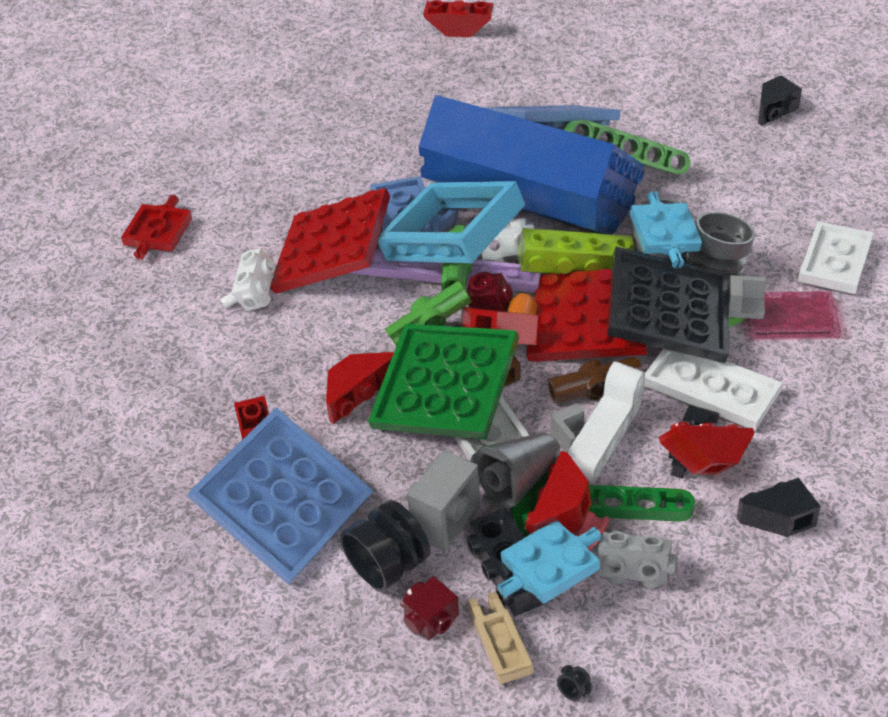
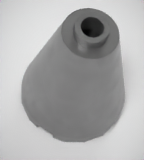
(514, 467)

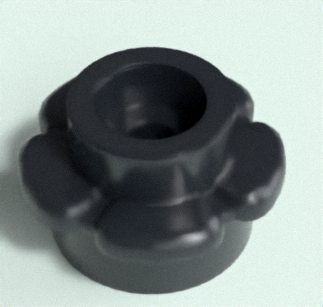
(574, 682)

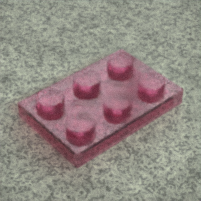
(796, 317)

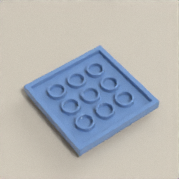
(560, 114)
(280, 495)

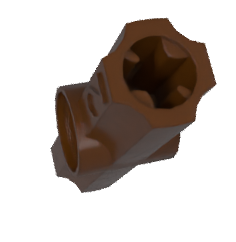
(587, 381)

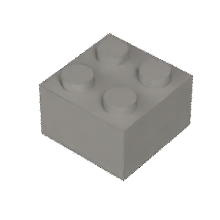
(445, 498)

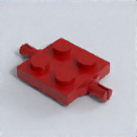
(156, 227)

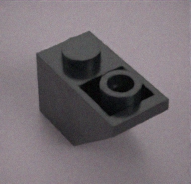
(778, 98)
(780, 509)

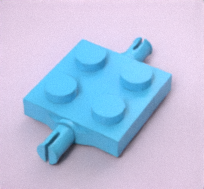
(665, 228)
(549, 561)

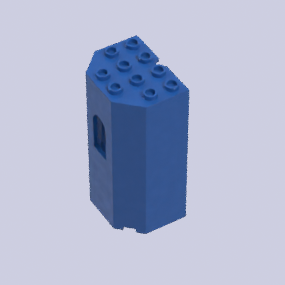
(556, 170)

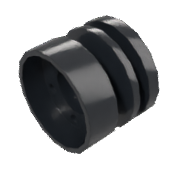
(385, 545)

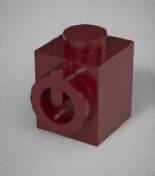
(489, 291)
(429, 608)

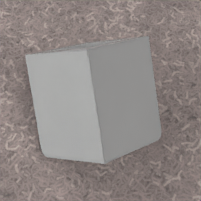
(746, 297)
(566, 425)

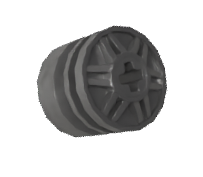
(724, 243)

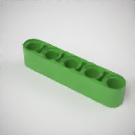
(639, 147)

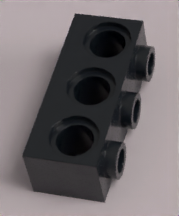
(488, 539)

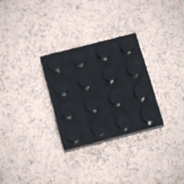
(669, 305)

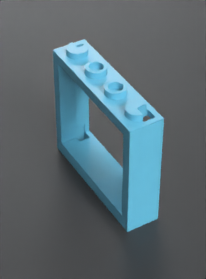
(405, 243)

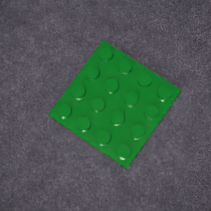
(444, 381)

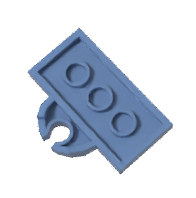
(403, 193)

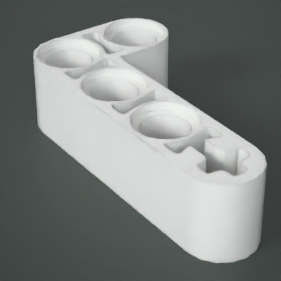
(609, 420)

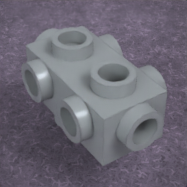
(635, 558)

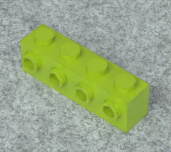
(568, 251)

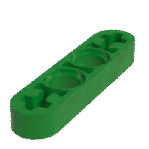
(632, 495)

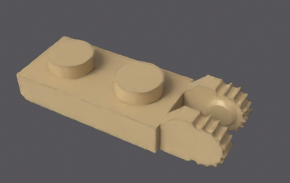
(501, 640)

